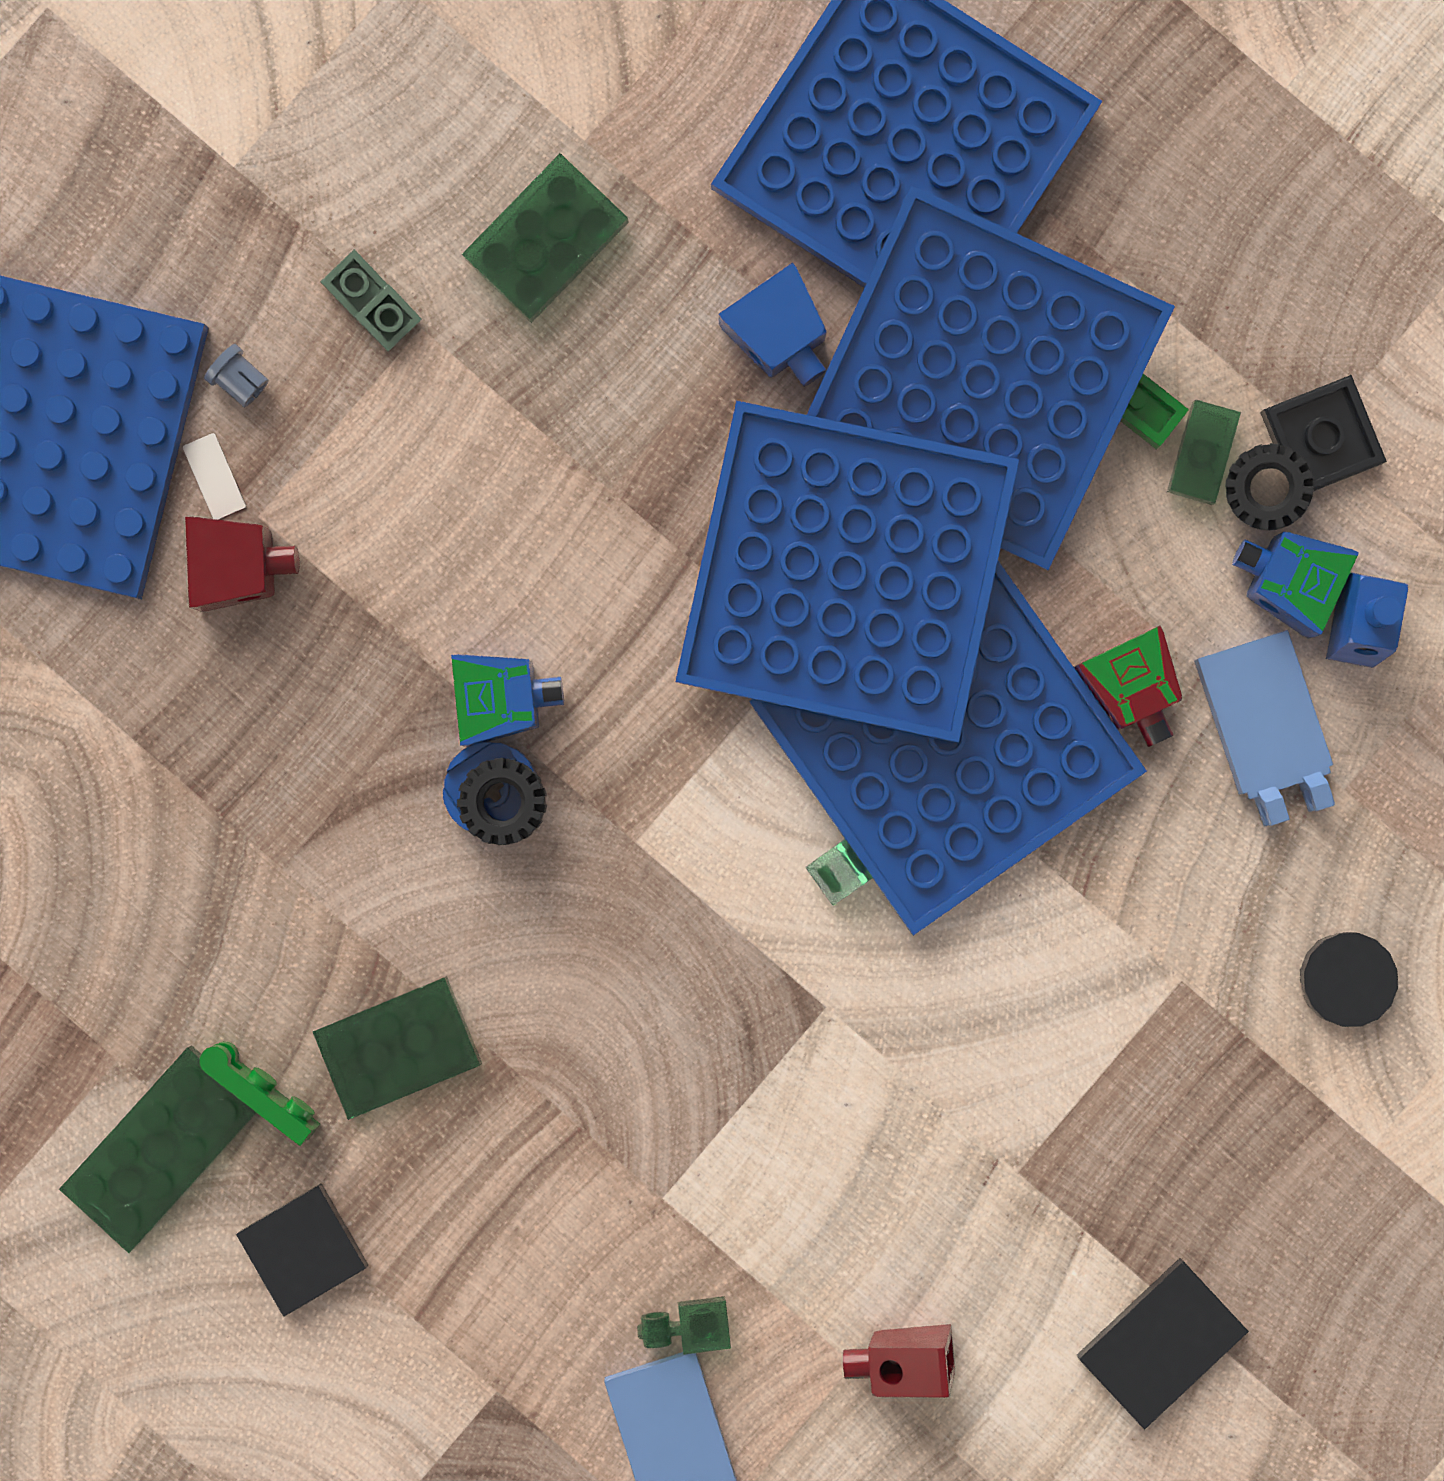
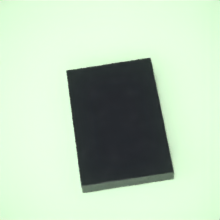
(1162, 1343)

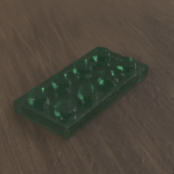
(157, 1151)

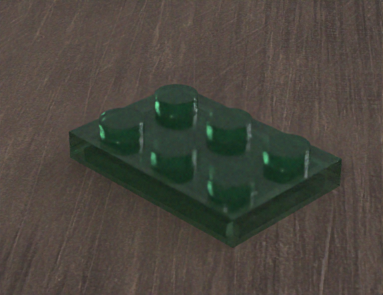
(545, 238)
(397, 1047)

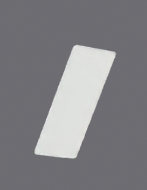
(214, 476)

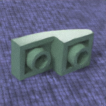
(370, 300)

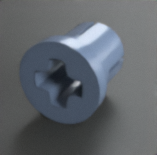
(236, 376)

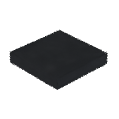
(1328, 431)
(302, 1250)

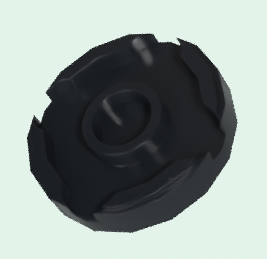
(1349, 979)

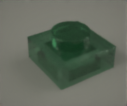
(839, 872)

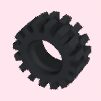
(1269, 457)
(474, 791)

